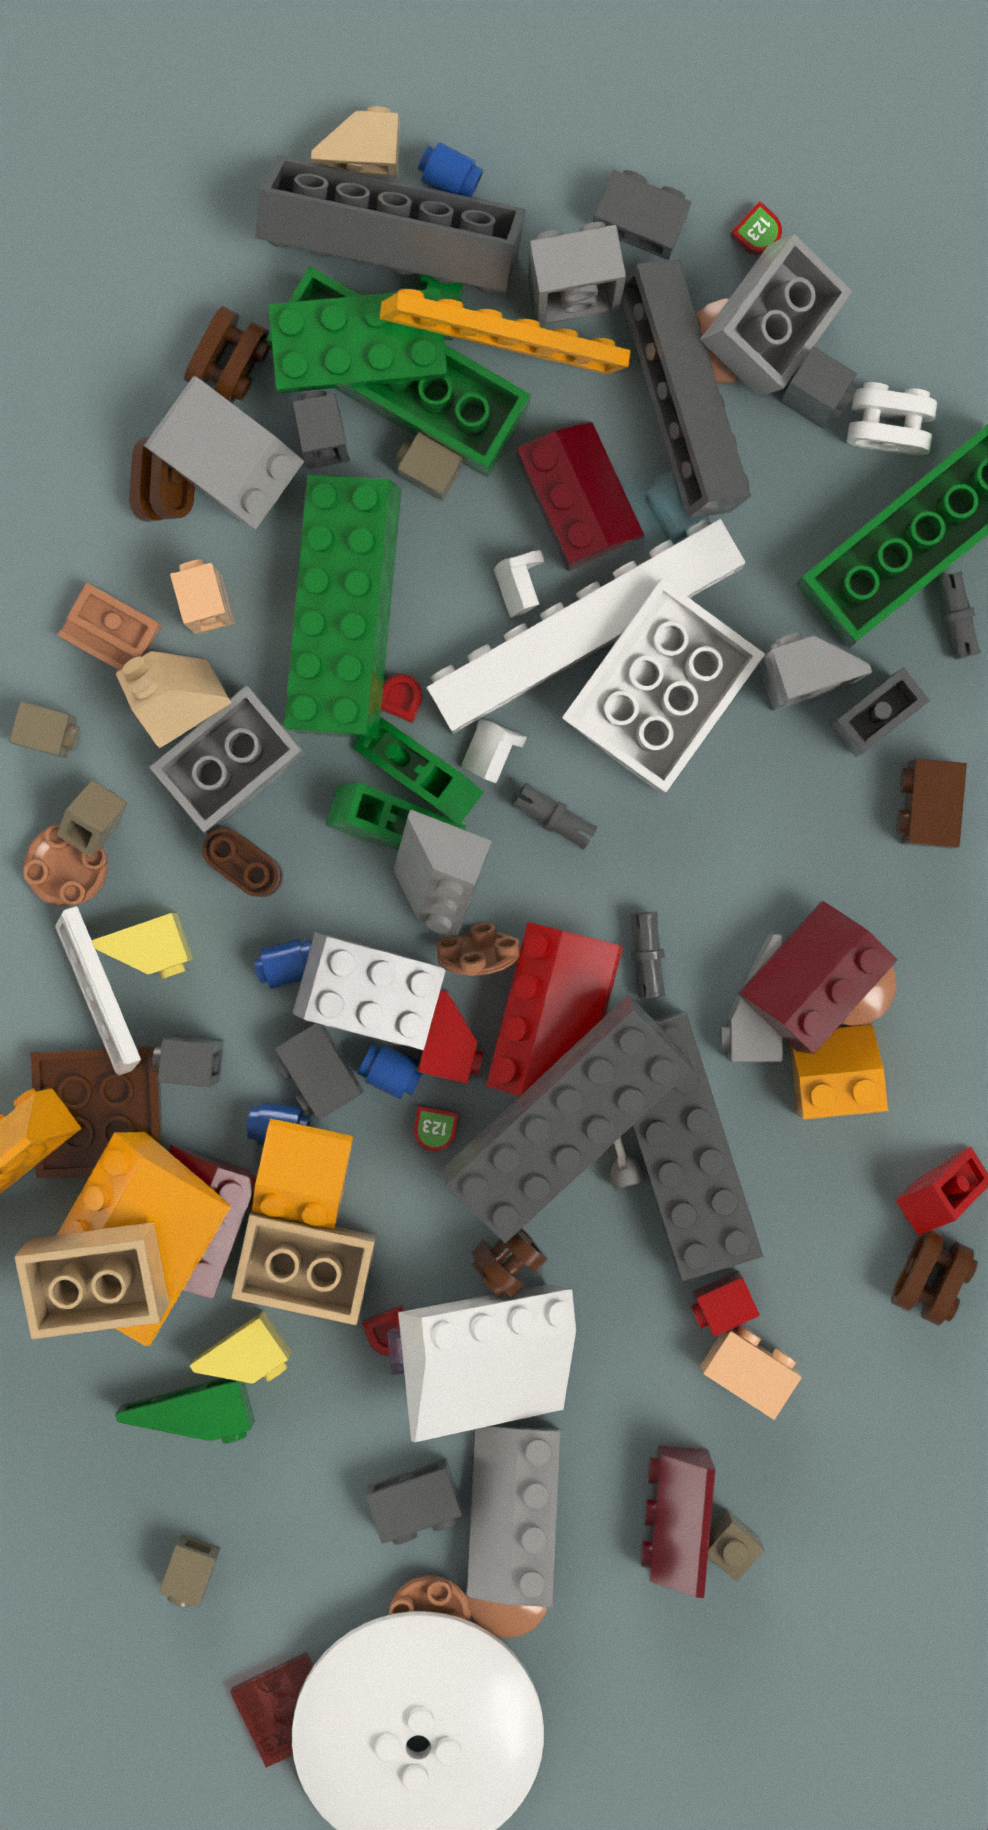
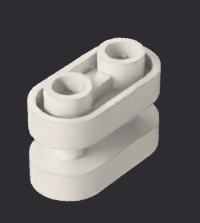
(877, 401)

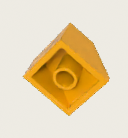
(841, 1075)
(302, 1174)

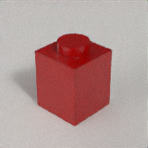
(724, 1304)

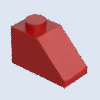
(450, 1044)
(944, 1192)

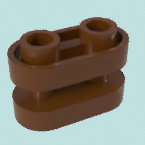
(251, 347)
(156, 488)
(242, 862)
(502, 1273)
(941, 1299)

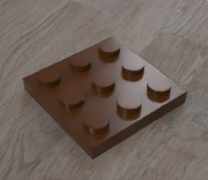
(98, 1102)

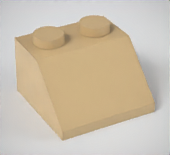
(171, 693)

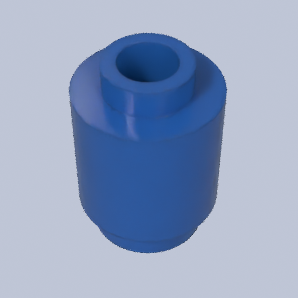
(450, 170)
(282, 963)
(390, 1071)
(260, 1116)

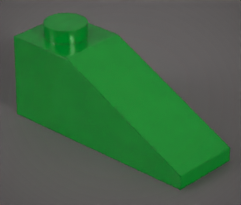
(420, 771)
(373, 814)
(198, 1412)

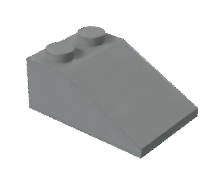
(224, 453)

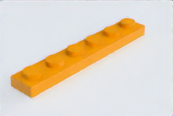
(489, 328)

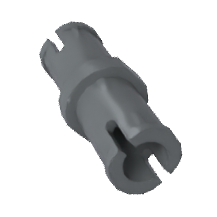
(958, 615)
(554, 816)
(647, 954)

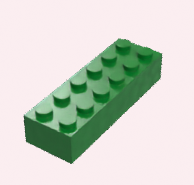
(467, 412)
(904, 544)
(342, 606)

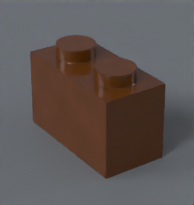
(932, 803)

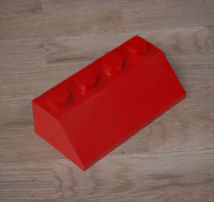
(553, 1002)

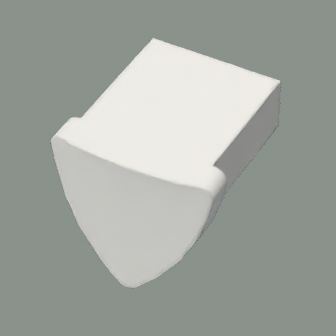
(516, 582)
(490, 749)

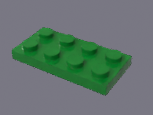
(349, 345)

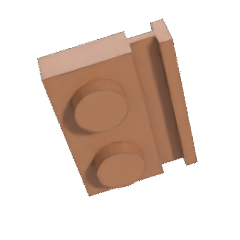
(108, 628)

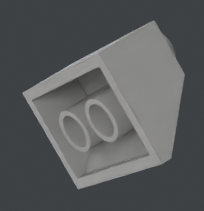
(807, 669)
(439, 870)

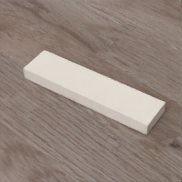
(97, 991)

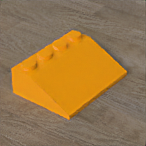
(32, 1133)
(147, 1184)

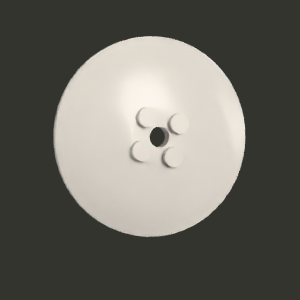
(408, 1680)

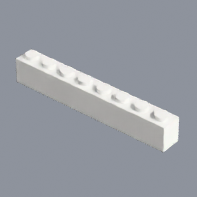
(581, 628)

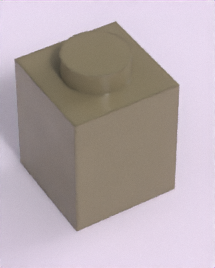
(428, 465)
(44, 730)
(91, 818)
(733, 1545)
(189, 1571)

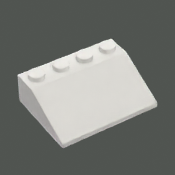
(663, 686)
(487, 1360)

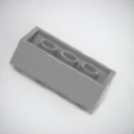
(514, 1515)

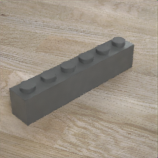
(684, 389)

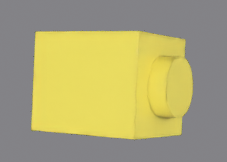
(150, 946)
(246, 1353)

